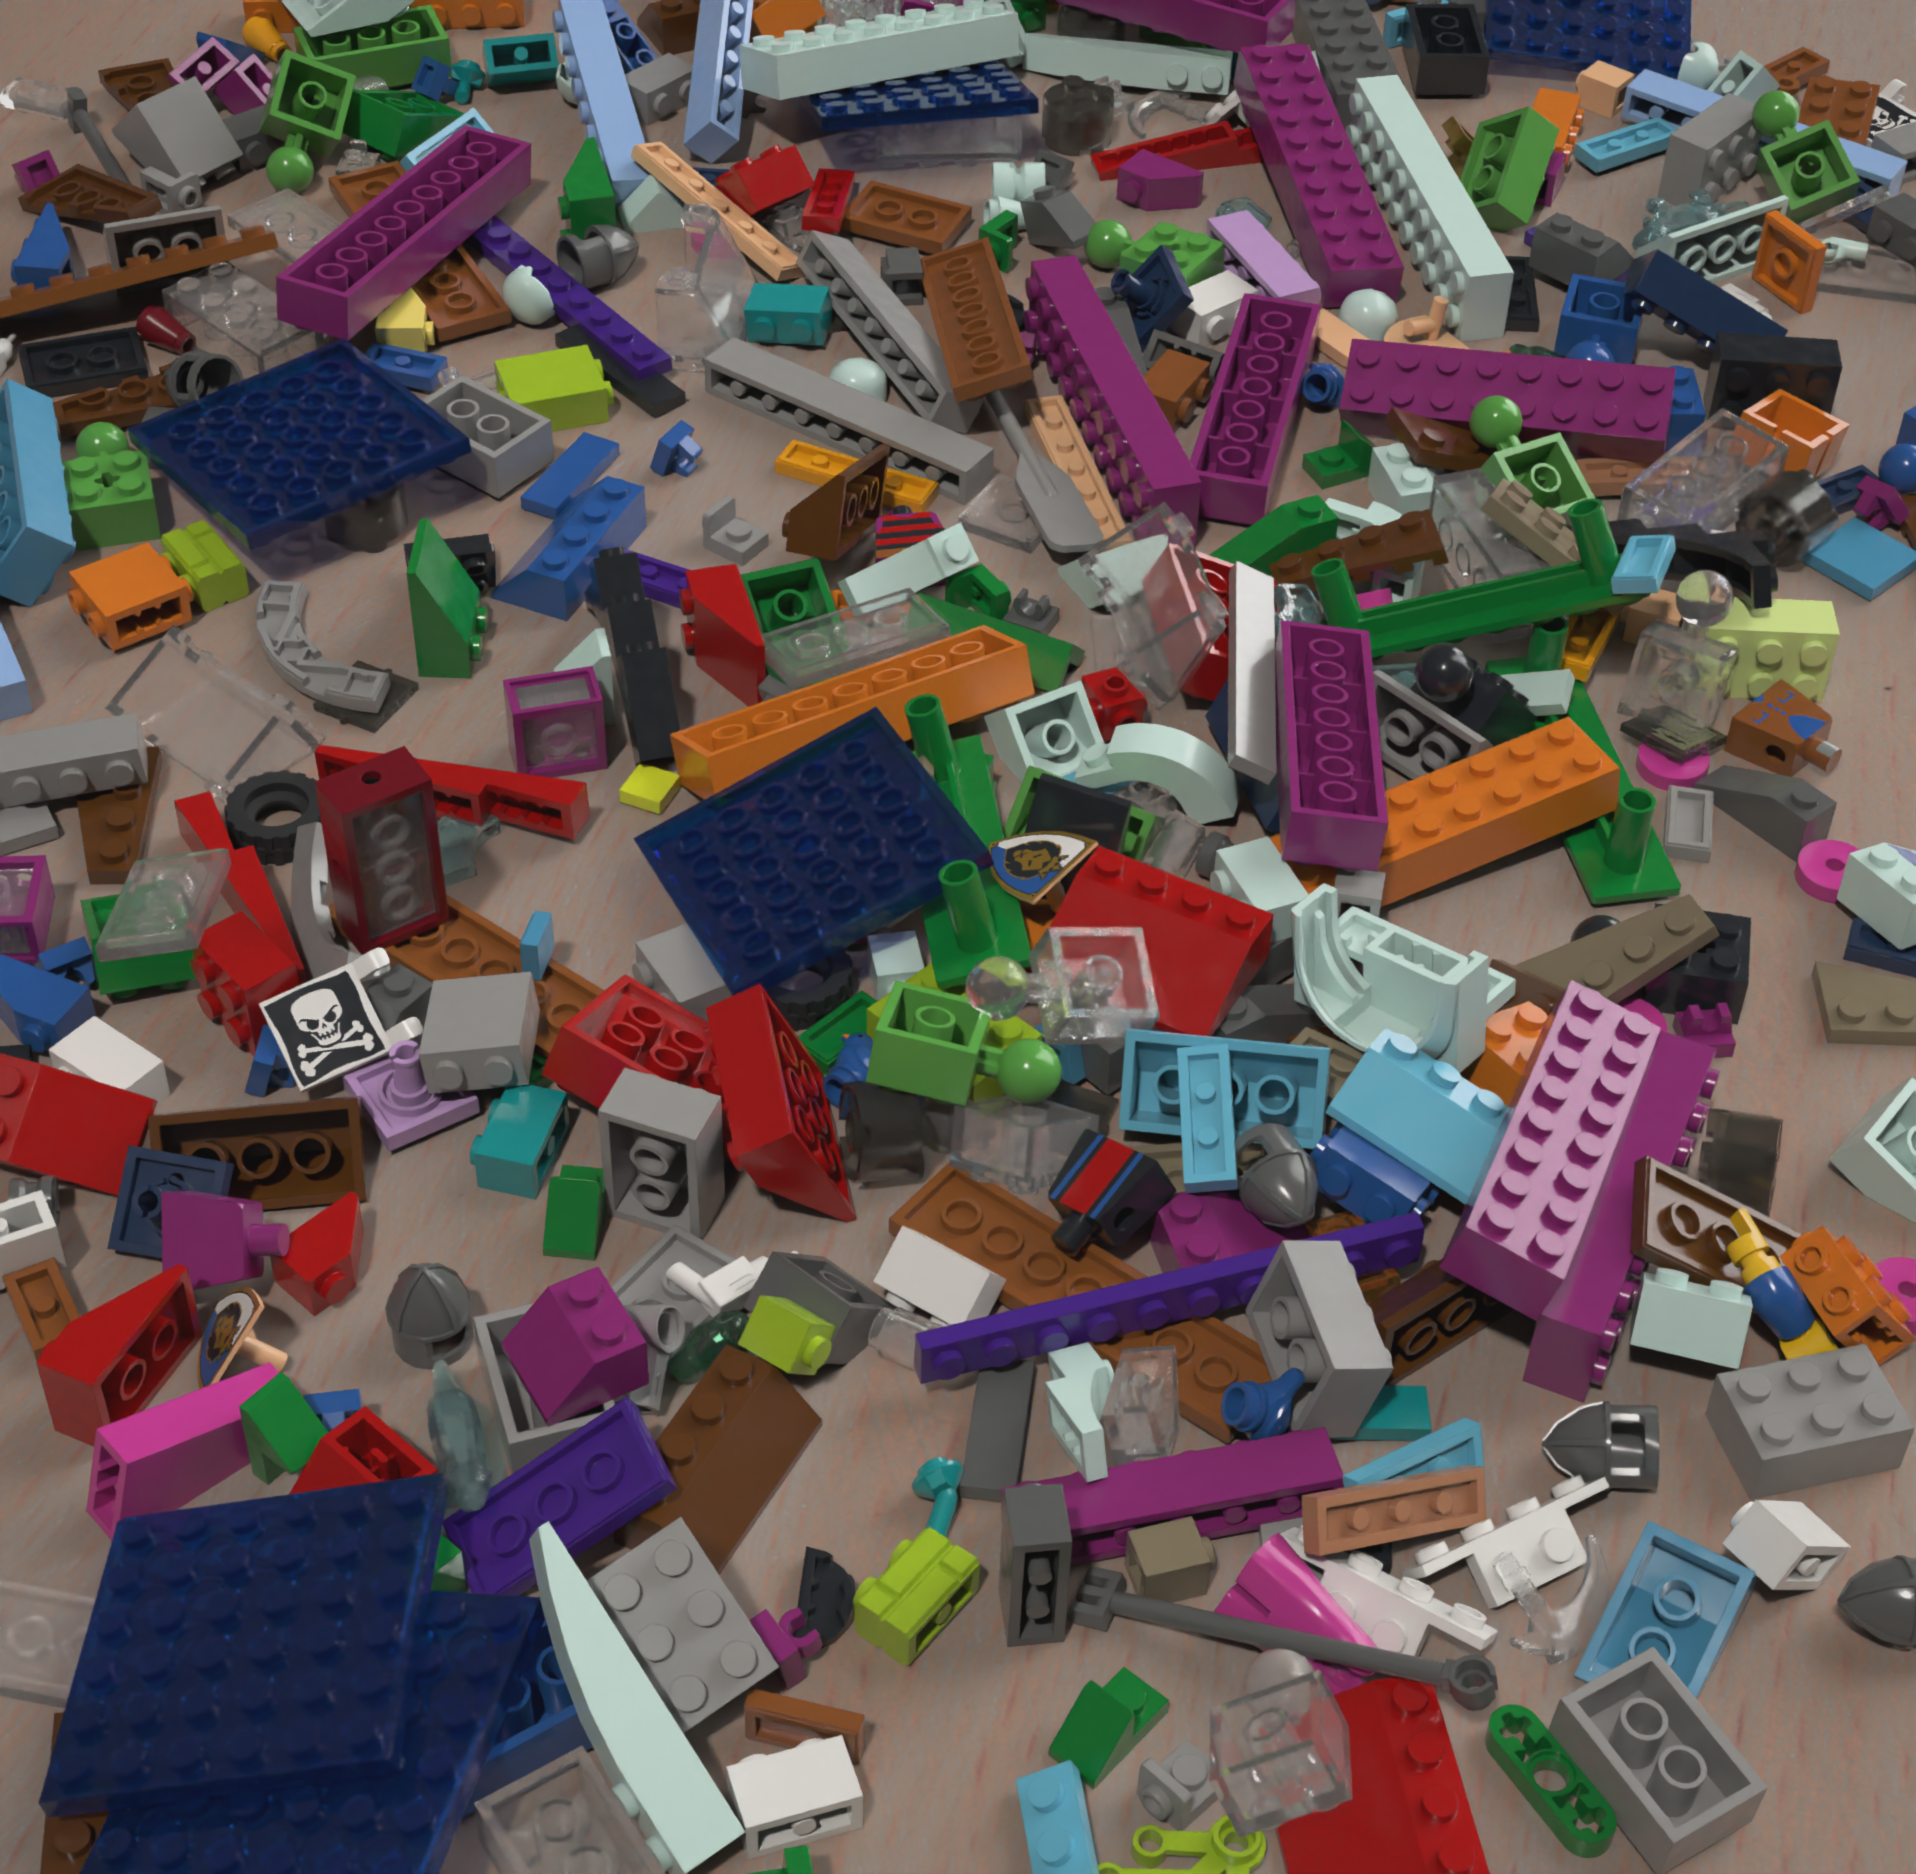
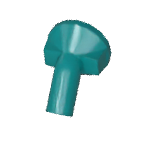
(468, 76)
(938, 1481)

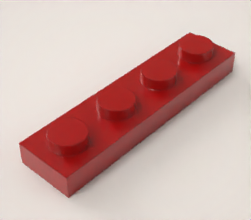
(828, 200)

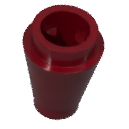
(164, 330)

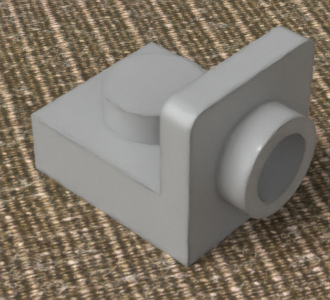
(173, 193)
(730, 535)
(1177, 1786)

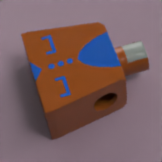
(1783, 732)

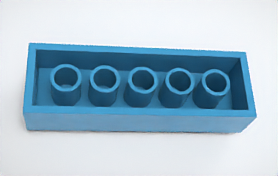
(32, 495)

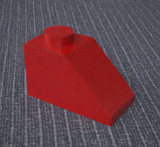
(323, 1256)

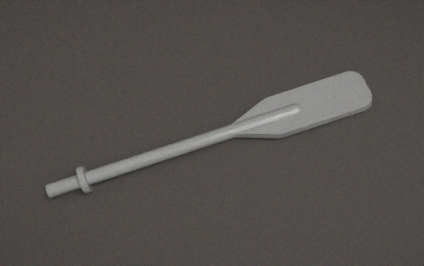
(1047, 491)

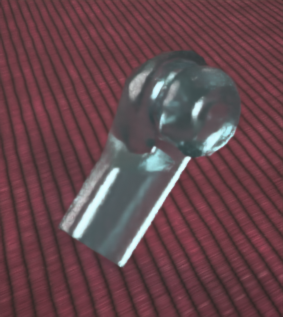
(1242, 204)

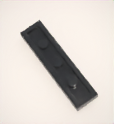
(652, 394)

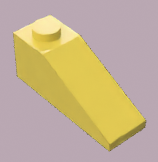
(406, 324)

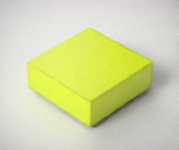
(650, 788)

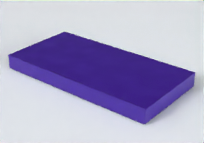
(579, 1485)

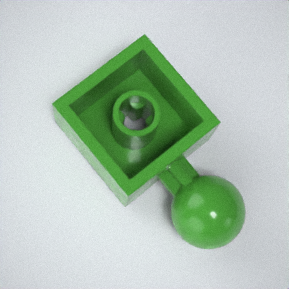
(307, 112)
(1803, 164)
(1196, 253)
(1540, 465)
(109, 490)
(937, 1046)

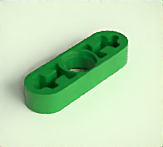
(1551, 1806)

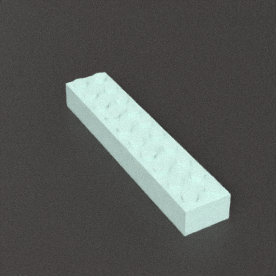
(1430, 208)

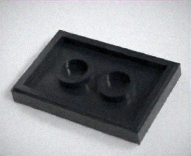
(82, 362)

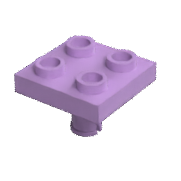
(398, 1098)

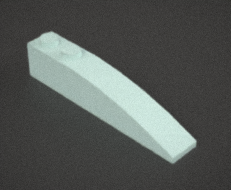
(1130, 62)
(627, 1722)

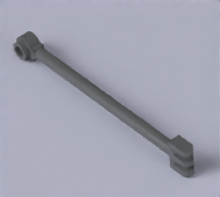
(81, 122)
(1105, 1596)

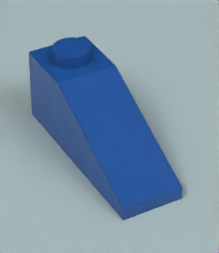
(40, 1004)

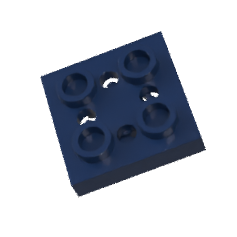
(1153, 293)
(147, 1174)

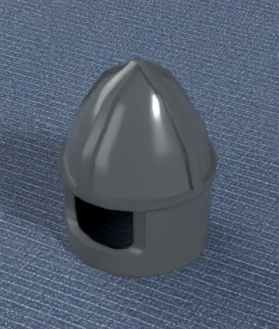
(599, 258)
(198, 375)
(1281, 1185)
(426, 1308)
(1608, 1443)
(1884, 1600)

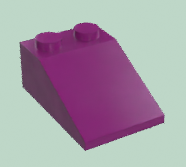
(1209, 1228)

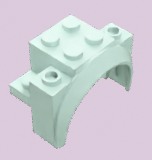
(1405, 982)

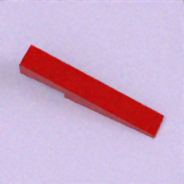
(1197, 148)
(476, 792)
(246, 883)

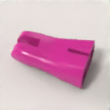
(1284, 1592)

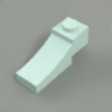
(913, 567)
(1075, 1406)

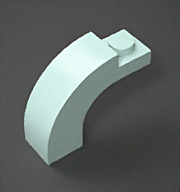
(1352, 521)
(1169, 760)

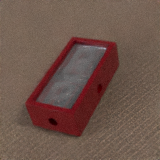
(383, 850)

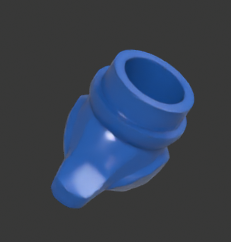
(1323, 384)
(849, 1066)
(1261, 1408)

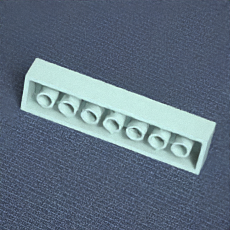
(878, 49)

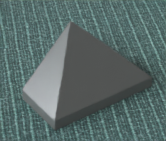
(1162, 341)

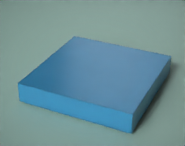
(1862, 559)

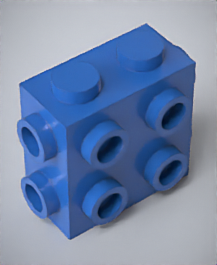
(1368, 1179)

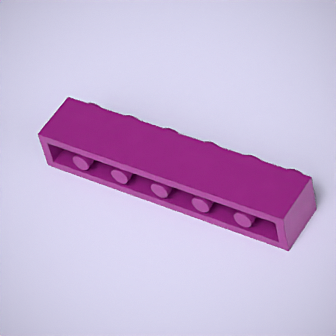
(1220, 1487)

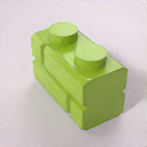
(206, 564)
(915, 1595)

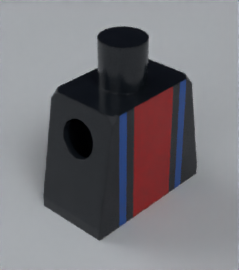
(1105, 1193)

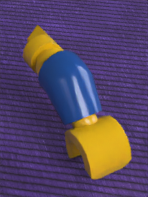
(1776, 1293)

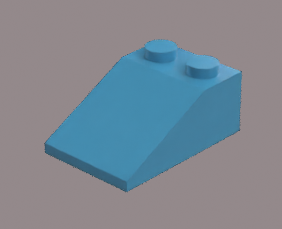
(1674, 1600)

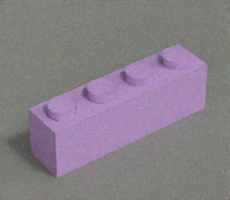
(1260, 259)

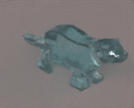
(1673, 219)
(457, 1441)

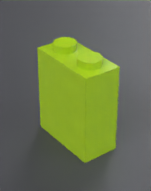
(558, 385)

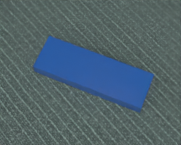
(570, 475)

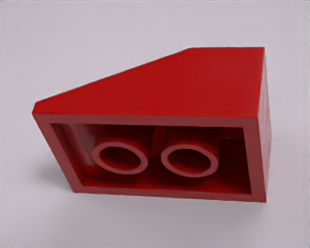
(723, 630)
(68, 1124)
(119, 1354)

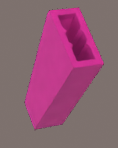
(171, 1451)

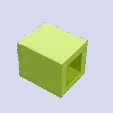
(787, 1335)

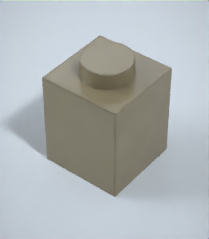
(1169, 1560)

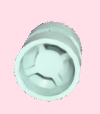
(1016, 182)

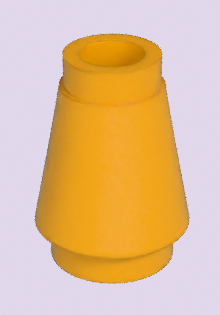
(263, 36)

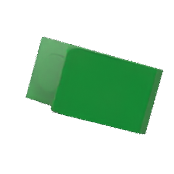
(1341, 462)
(574, 1213)
(279, 1429)
(1107, 1725)

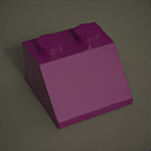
(577, 1348)

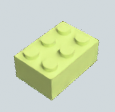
(1779, 642)

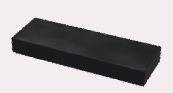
(1523, 305)

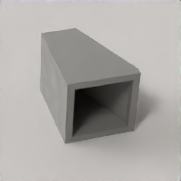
(180, 134)

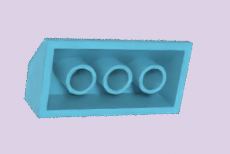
(1268, 1084)
(1420, 1113)

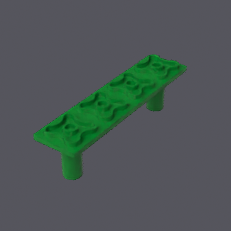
(1485, 606)
(1618, 851)
(973, 913)

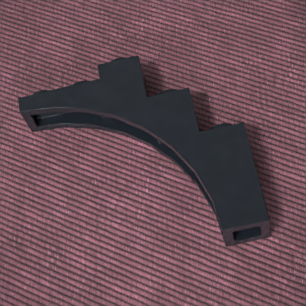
(1740, 556)
(638, 661)

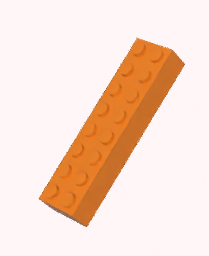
(966, 672)
(1486, 808)

